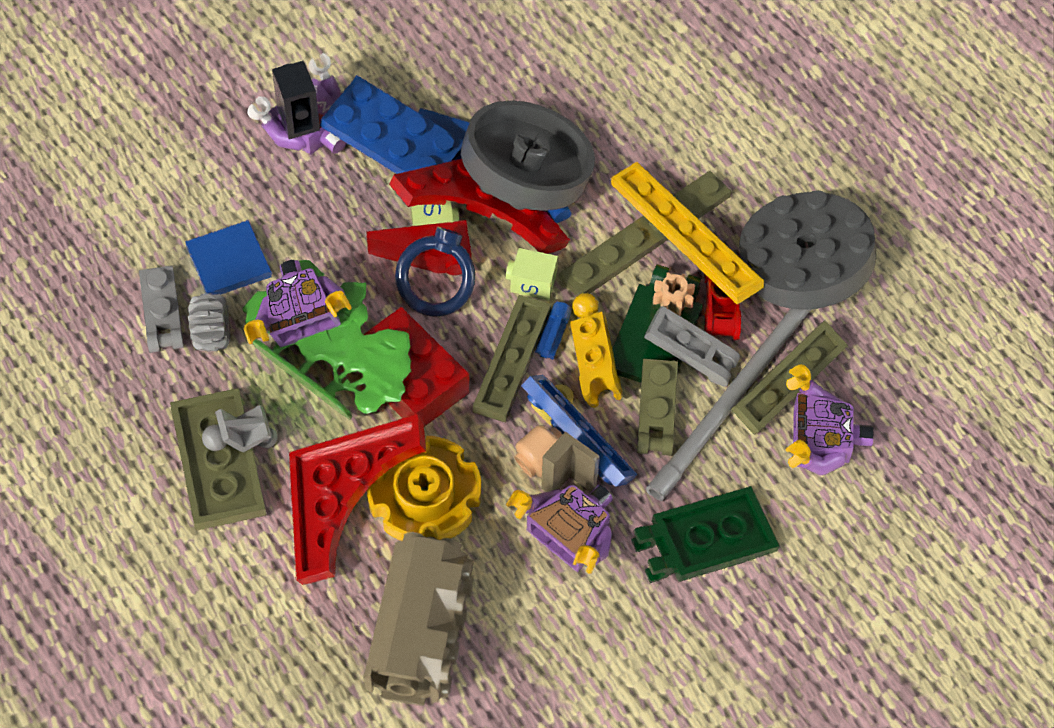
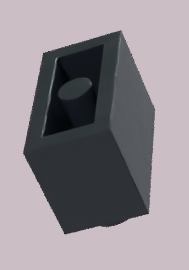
(296, 99)

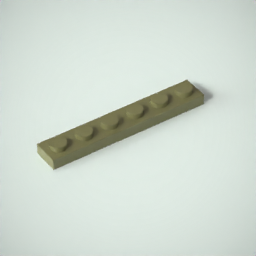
(639, 238)

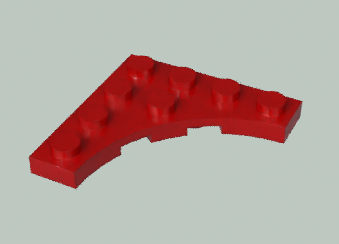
(453, 183)
(332, 479)

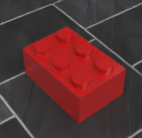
(435, 376)

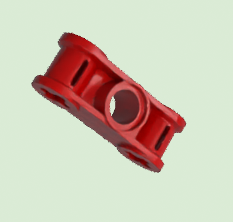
(721, 313)

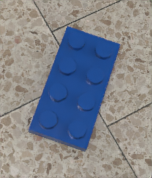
(388, 129)

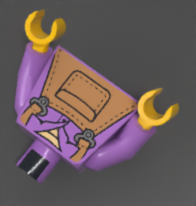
(568, 523)

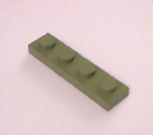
(511, 358)
(771, 393)

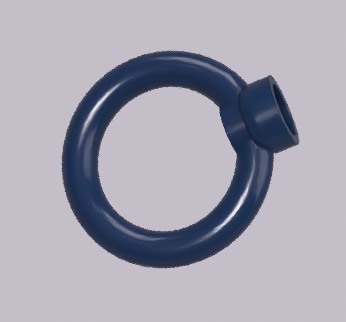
(447, 242)

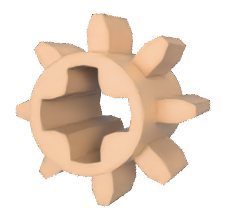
(674, 293)

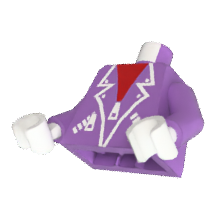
(326, 92)

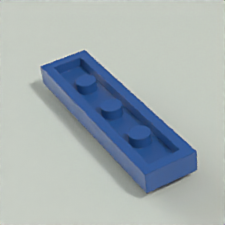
(567, 418)

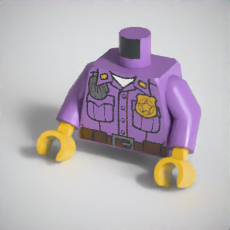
(297, 306)
(822, 427)

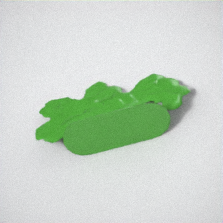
(378, 356)

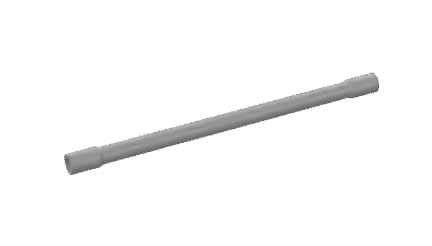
(671, 472)

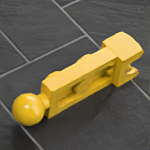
(593, 350)

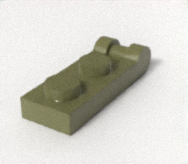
(657, 406)

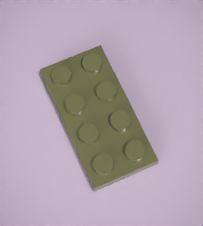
(220, 483)

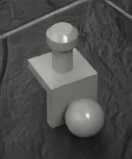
(240, 432)

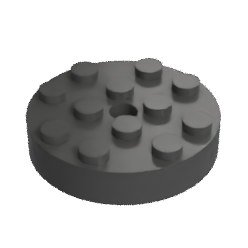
(554, 150)
(837, 255)

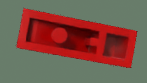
(392, 242)

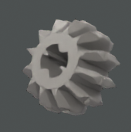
(209, 322)

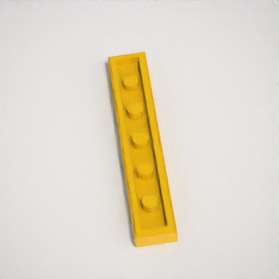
(687, 233)

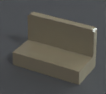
(569, 459)

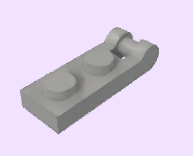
(160, 308)
(692, 345)

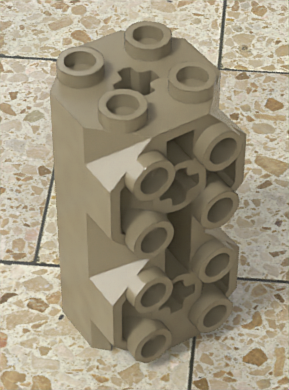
(419, 620)

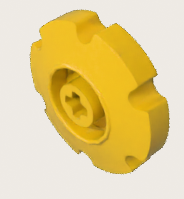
(443, 507)

